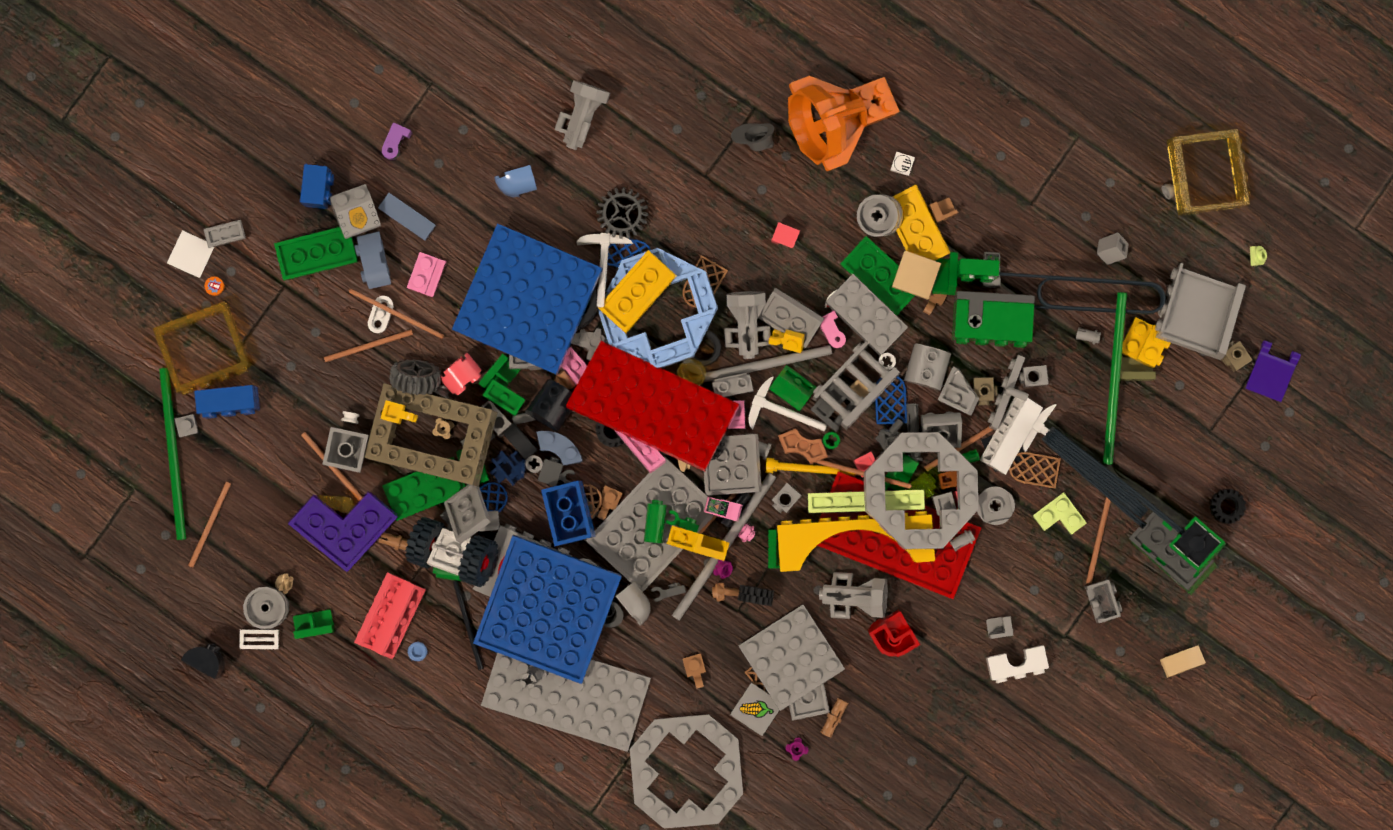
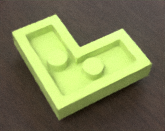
(1062, 510)

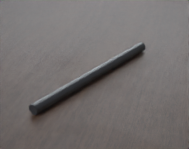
(468, 624)

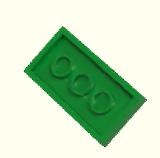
(314, 253)
(877, 273)
(419, 492)

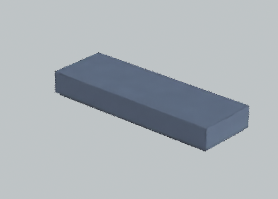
(407, 216)

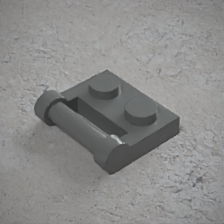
(824, 410)

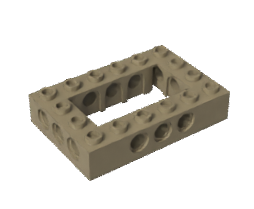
(475, 447)

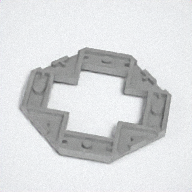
(894, 520)
(728, 767)

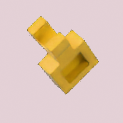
(790, 339)
(395, 413)

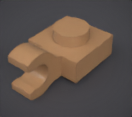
(933, 300)
(610, 500)
(694, 667)

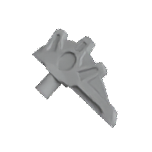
(589, 341)

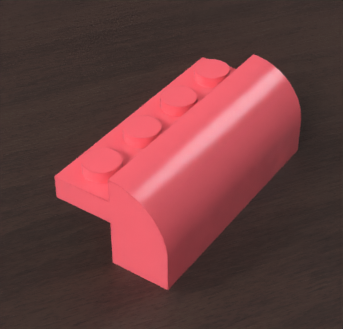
(390, 615)

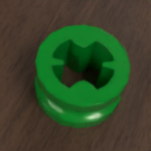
(836, 443)

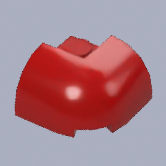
(893, 635)

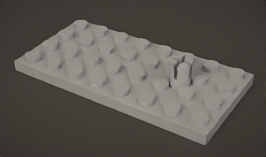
(598, 709)

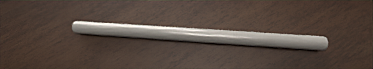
(730, 537)

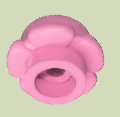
(746, 533)

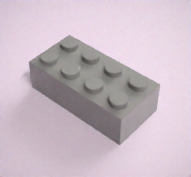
(866, 314)

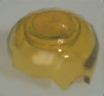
(692, 371)

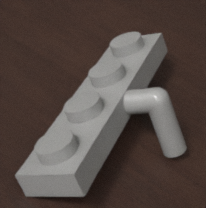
(1008, 391)

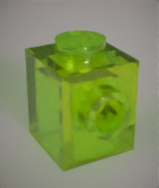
(924, 482)

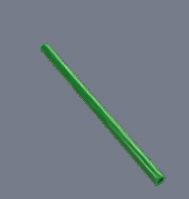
(1115, 377)
(172, 454)

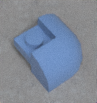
(516, 182)

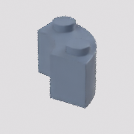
(373, 260)
(560, 446)

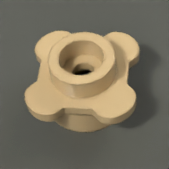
(444, 433)
(284, 583)

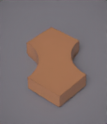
(811, 449)

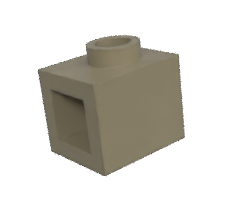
(1236, 356)
(985, 390)

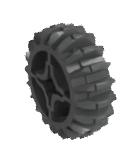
(614, 218)
(415, 377)

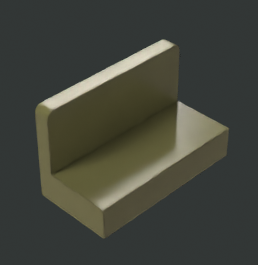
(1135, 371)

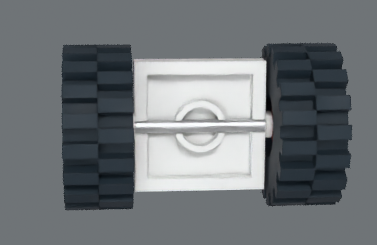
(436, 546)

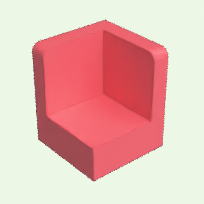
(785, 235)
(864, 462)

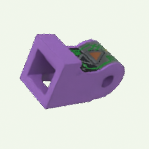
(394, 140)

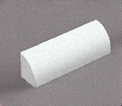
(1011, 434)

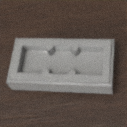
(224, 233)

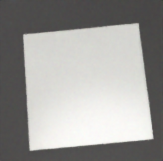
(190, 254)

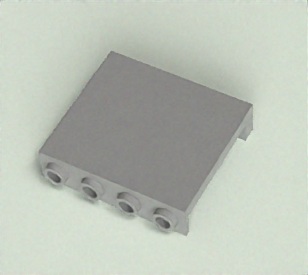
(1199, 313)

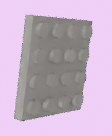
(791, 657)

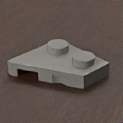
(958, 392)

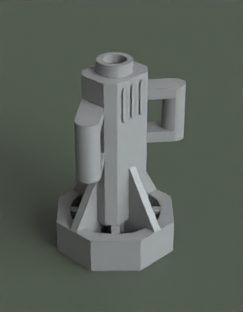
(587, 100)
(746, 309)
(869, 596)

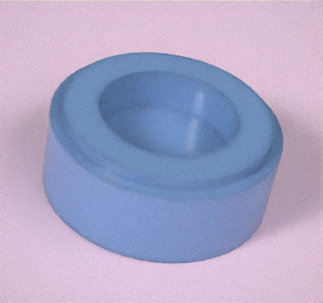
(417, 651)

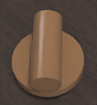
(564, 379)

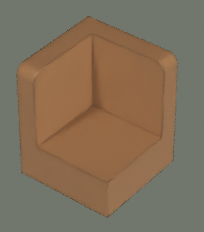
(942, 210)

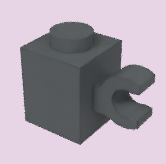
(552, 472)

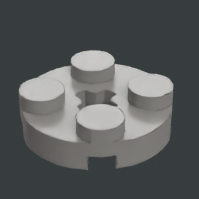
(1004, 511)

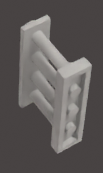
(861, 403)

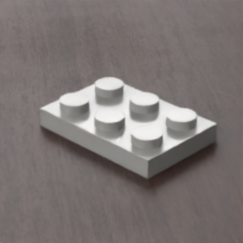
(786, 313)
(467, 512)

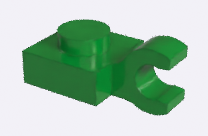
(688, 523)

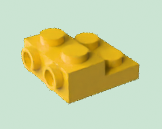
(1143, 345)

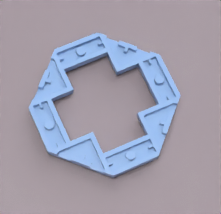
(693, 326)

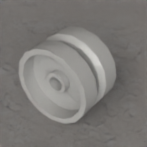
(868, 215)
(261, 618)

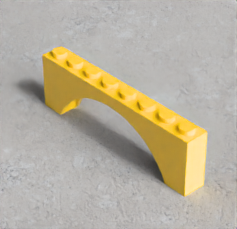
(798, 540)

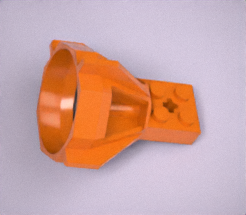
(842, 117)

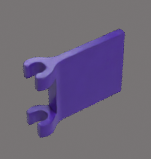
(1271, 374)

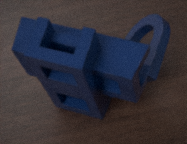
(512, 466)

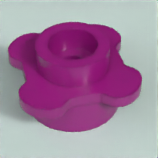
(723, 569)
(796, 754)

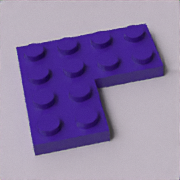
(343, 538)

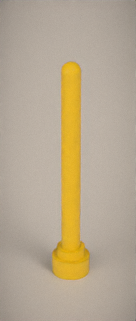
(773, 465)

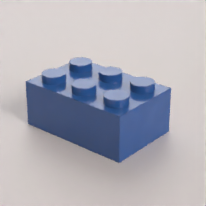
(227, 401)
(568, 513)

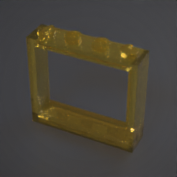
(1179, 175)
(195, 317)

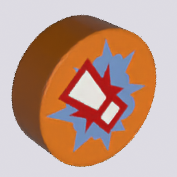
(214, 286)

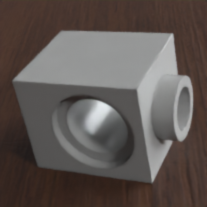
(1042, 379)
(794, 495)

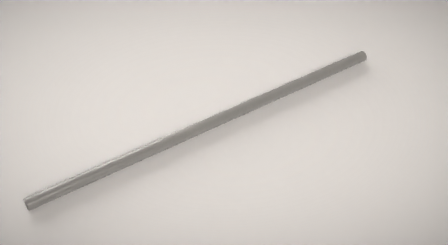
(740, 369)

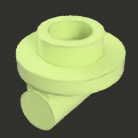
(1257, 255)

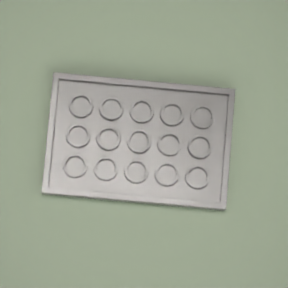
(622, 532)

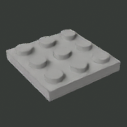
(736, 467)

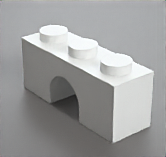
(1034, 661)

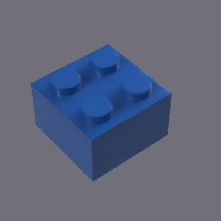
(316, 186)

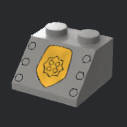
(355, 211)

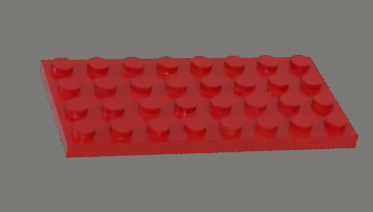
(652, 406)
(887, 556)

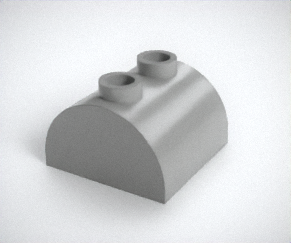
(927, 366)
(947, 424)
(345, 449)

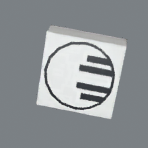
(902, 164)

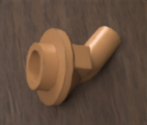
(720, 591)

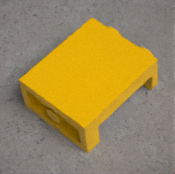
(698, 543)

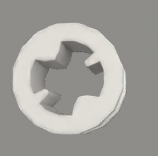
(893, 360)
(350, 417)

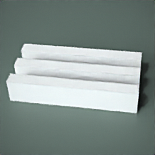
(275, 639)

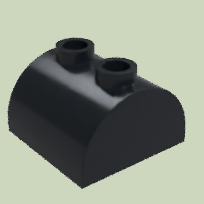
(550, 405)
(206, 660)

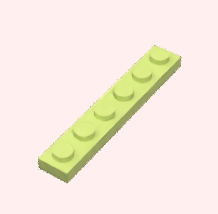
(855, 501)

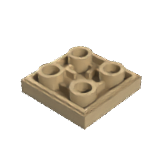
(916, 275)

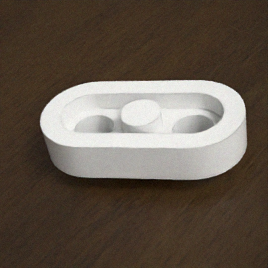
(379, 314)

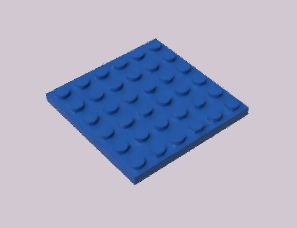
(527, 299)
(547, 609)

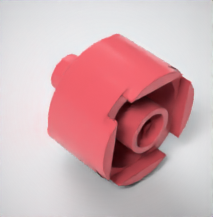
(460, 373)

